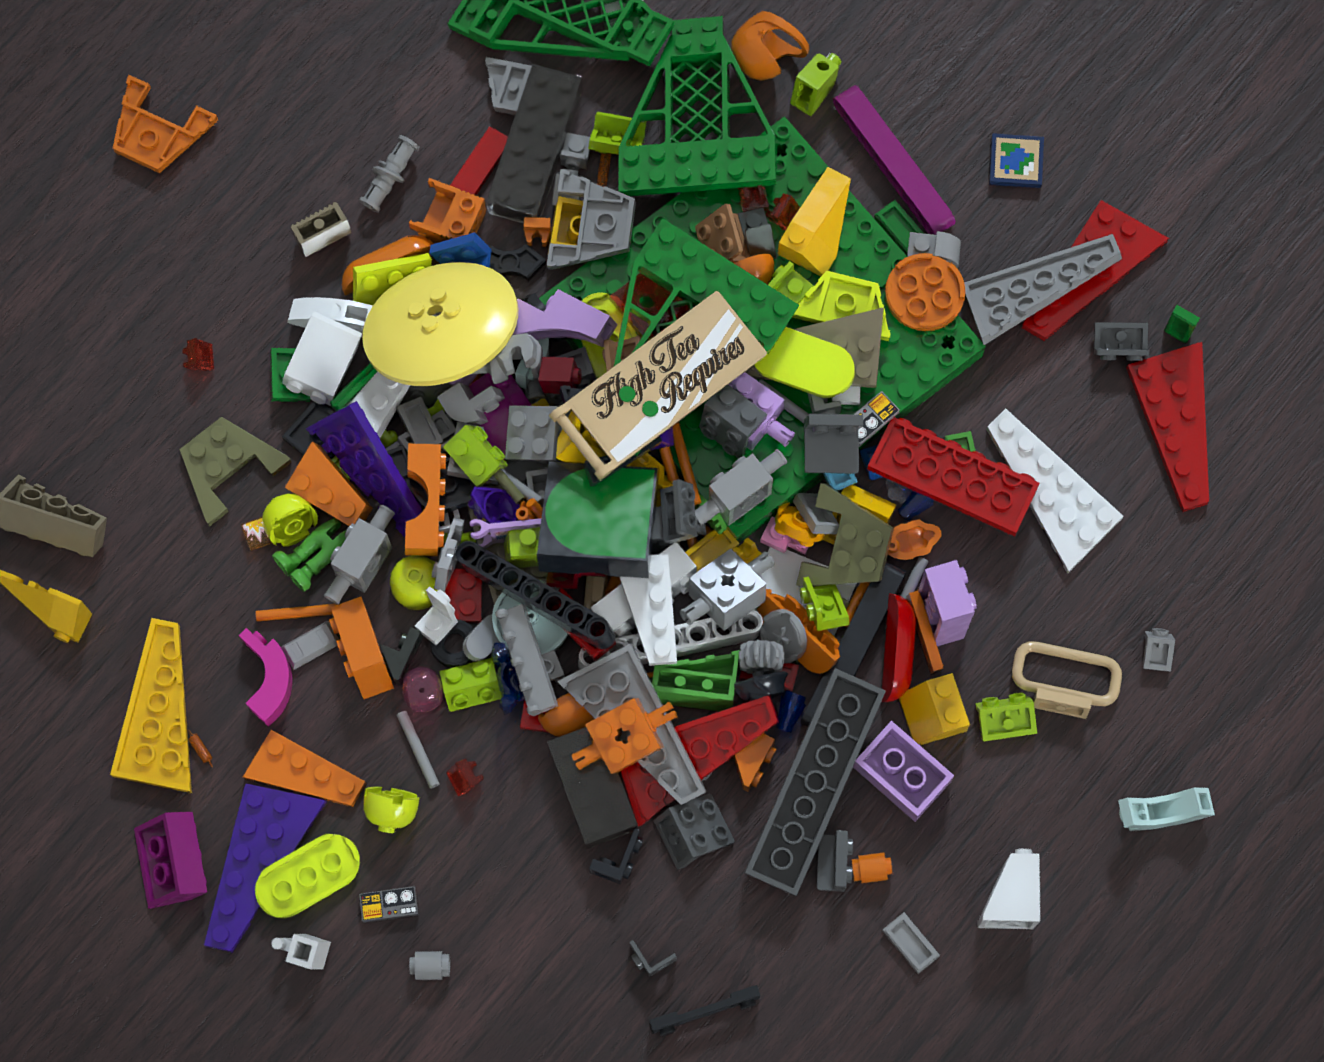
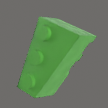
(699, 682)

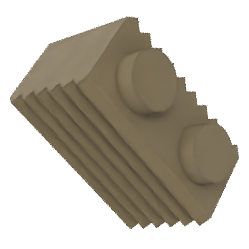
(321, 229)

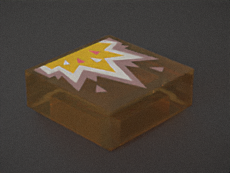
(255, 534)

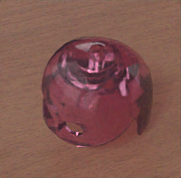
(432, 685)

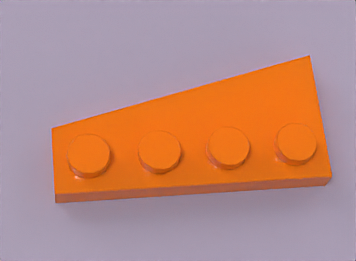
(297, 769)

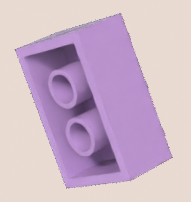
(903, 771)

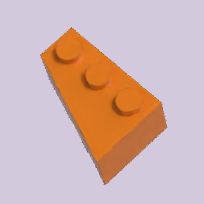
(326, 487)
(361, 647)

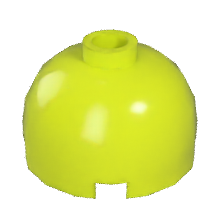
(288, 519)
(410, 581)
(390, 808)

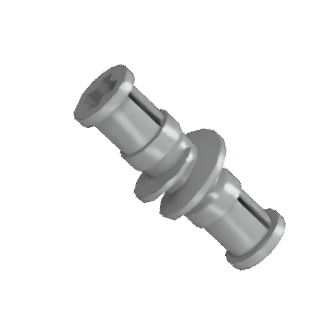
(388, 173)

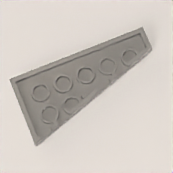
(1022, 290)
(614, 682)

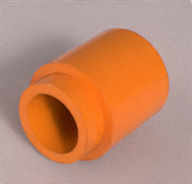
(871, 868)

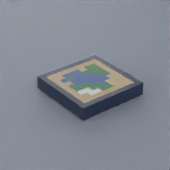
(1016, 160)

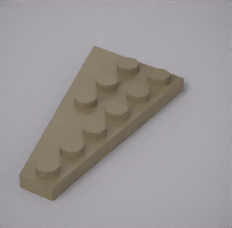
(855, 333)

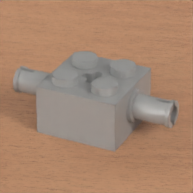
(740, 488)
(360, 555)
(727, 589)

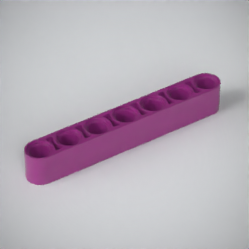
(893, 161)

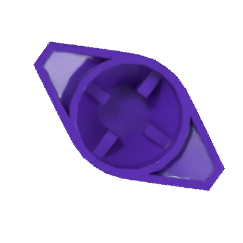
(493, 505)

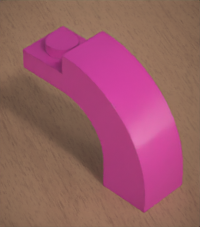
(277, 686)

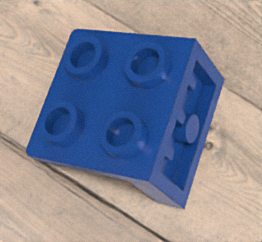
(466, 248)

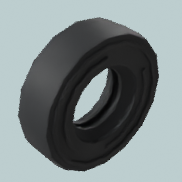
(452, 659)

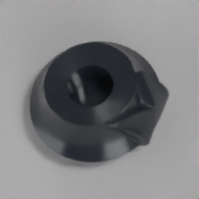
(761, 685)

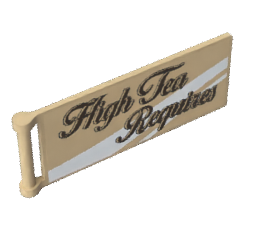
(674, 370)

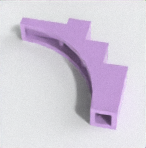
(562, 318)

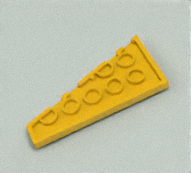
(154, 730)

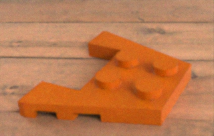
(150, 138)

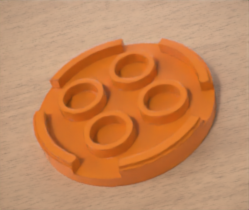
(925, 292)

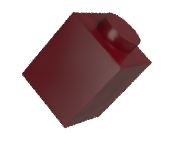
(557, 373)

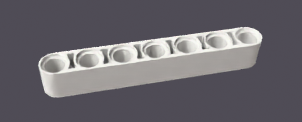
(686, 644)

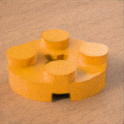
(792, 524)

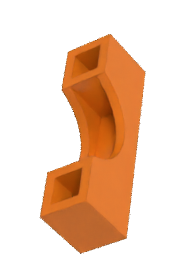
(423, 532)

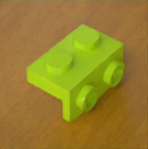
(610, 130)
(475, 454)
(824, 605)
(470, 684)

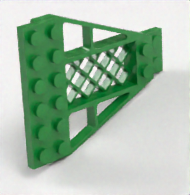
(635, 34)
(701, 162)
(693, 274)

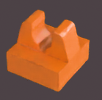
(537, 228)

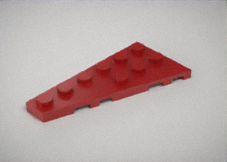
(1135, 243)
(1174, 407)
(709, 744)

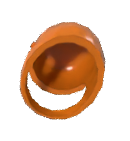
(759, 48)

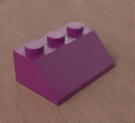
(498, 418)
(170, 859)

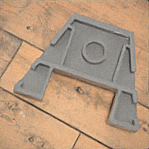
(604, 223)

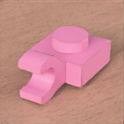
(778, 541)

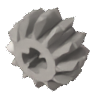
(761, 656)

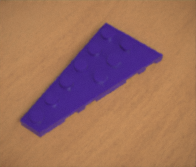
(367, 461)
(265, 831)

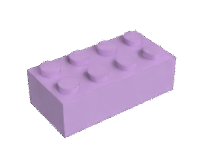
(947, 601)

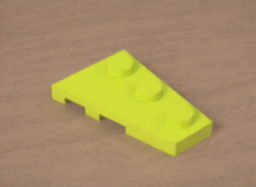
(376, 278)

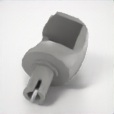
(519, 347)

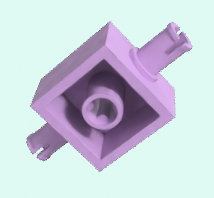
(767, 402)

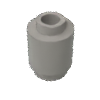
(430, 965)

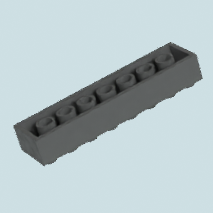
(814, 782)

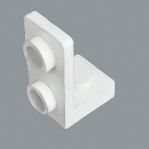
(439, 618)

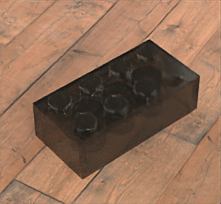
(592, 792)

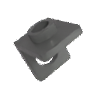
(641, 963)

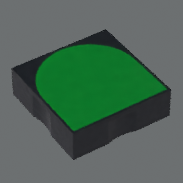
(597, 526)

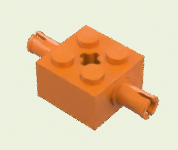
(607, 729)

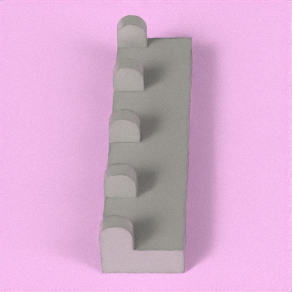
(527, 659)

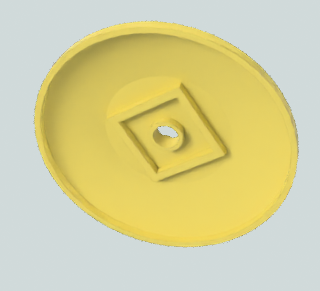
(430, 350)

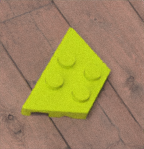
(840, 297)

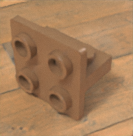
(723, 234)

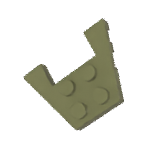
(218, 455)
(859, 544)

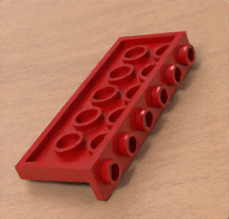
(953, 475)

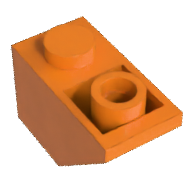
(751, 759)

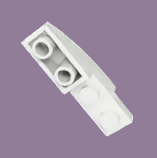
(346, 312)

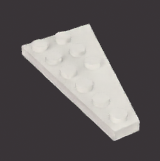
(1064, 502)

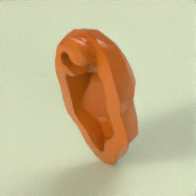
(913, 539)

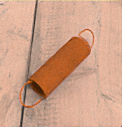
(200, 748)

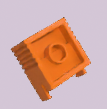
(450, 214)

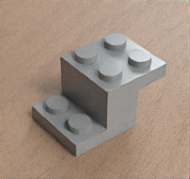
(532, 434)

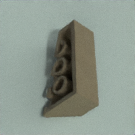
(50, 518)

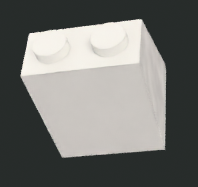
(321, 358)
(1015, 895)

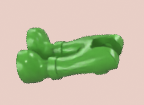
(316, 540)

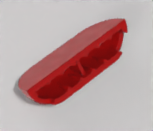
(898, 648)

